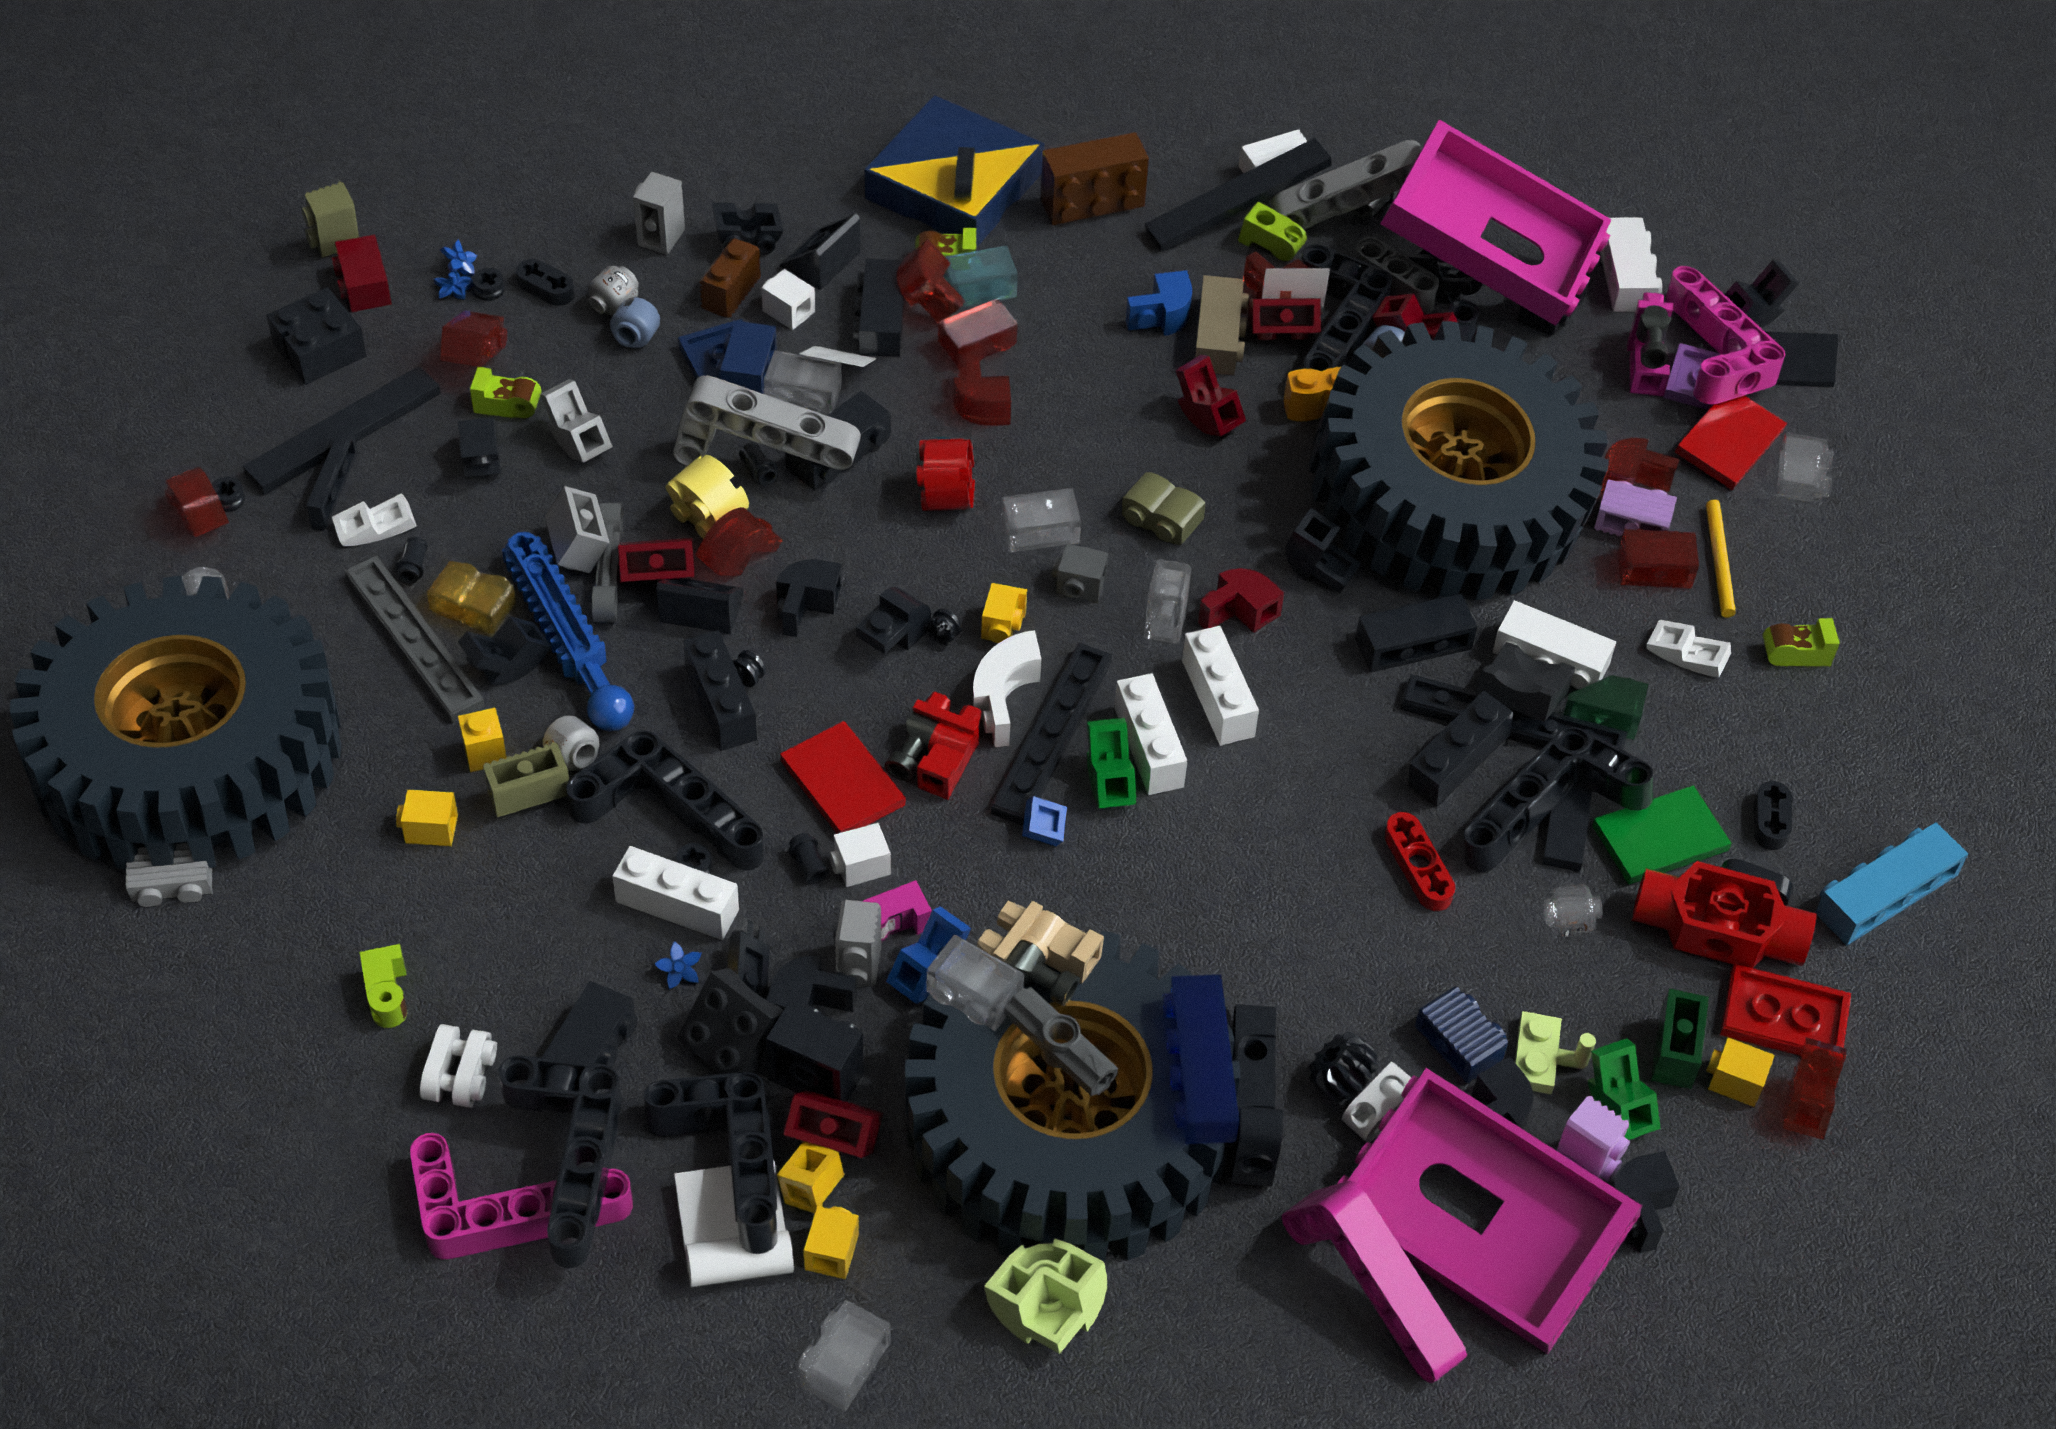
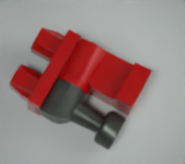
(945, 736)

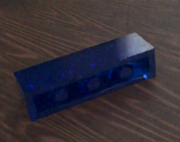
(1202, 1059)

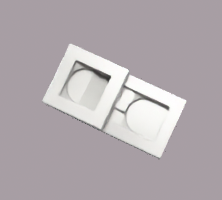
(365, 525)
(1681, 647)

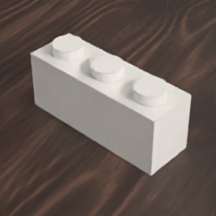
(1629, 264)
(1556, 642)
(1220, 685)
(1151, 734)
(676, 892)

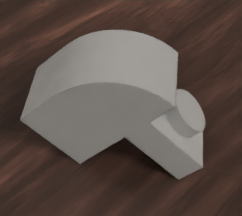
(572, 426)

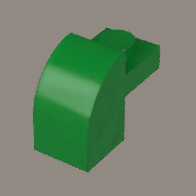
(1109, 763)
(1619, 1088)

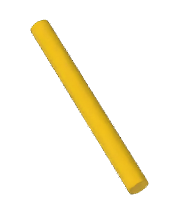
(1720, 559)

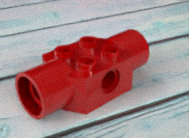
(1724, 915)

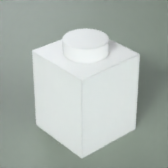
(788, 299)
(861, 855)

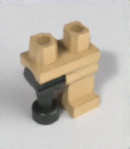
(1043, 938)

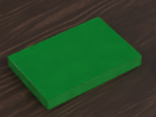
(1663, 836)

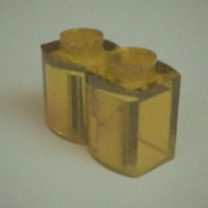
(471, 597)

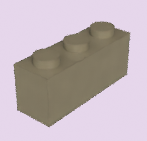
(1221, 322)

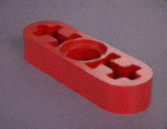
(1419, 877)

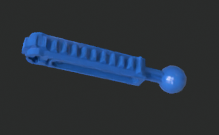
(566, 629)

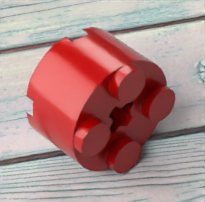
(946, 474)

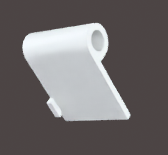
(713, 1234)

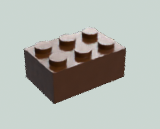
(1094, 178)

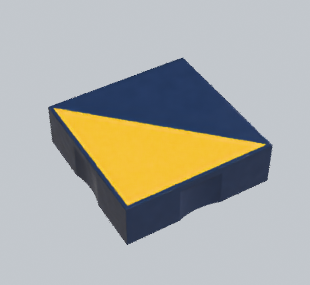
(919, 169)

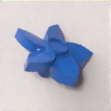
(460, 260)
(455, 285)
(679, 965)

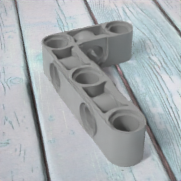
(1347, 186)
(763, 420)

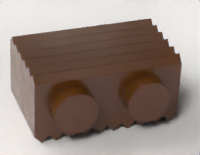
(730, 278)

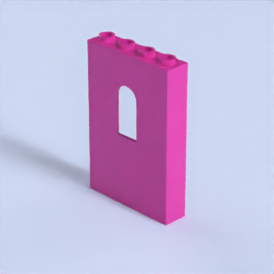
(1462, 186)
(1543, 1241)

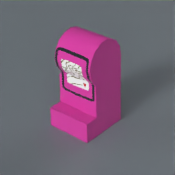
(902, 909)

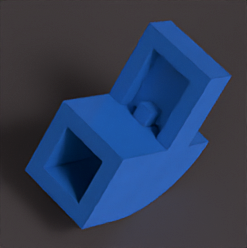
(1165, 308)
(911, 964)

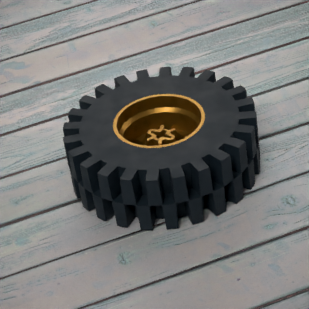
(1409, 495)
(119, 709)
(1028, 1164)

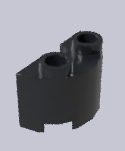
(756, 226)

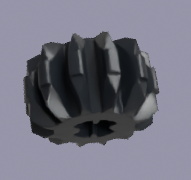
(1343, 1067)

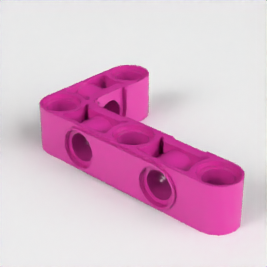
(1748, 354)

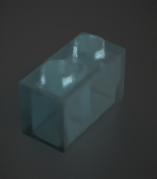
(983, 275)

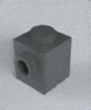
(1080, 572)

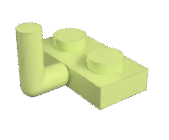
(1539, 1050)

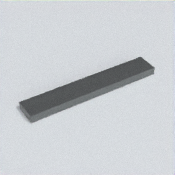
(414, 639)

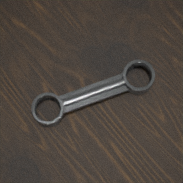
(605, 589)

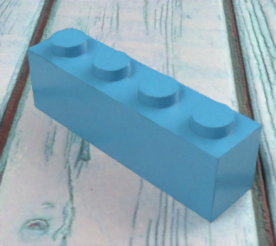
(1890, 882)

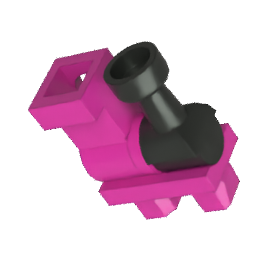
(1647, 347)

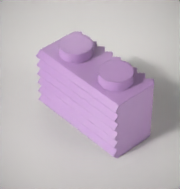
(1634, 508)
(1595, 1139)

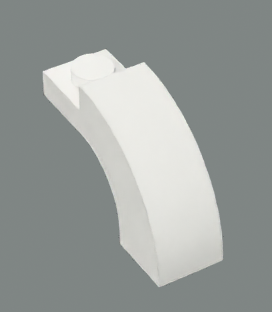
(1001, 671)

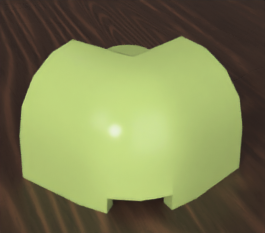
(1048, 1292)

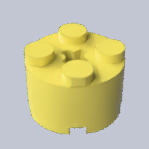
(704, 493)

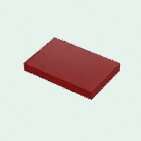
(1731, 439)
(842, 779)
(1782, 1011)

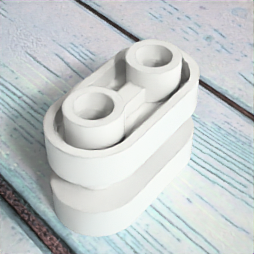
(469, 1080)

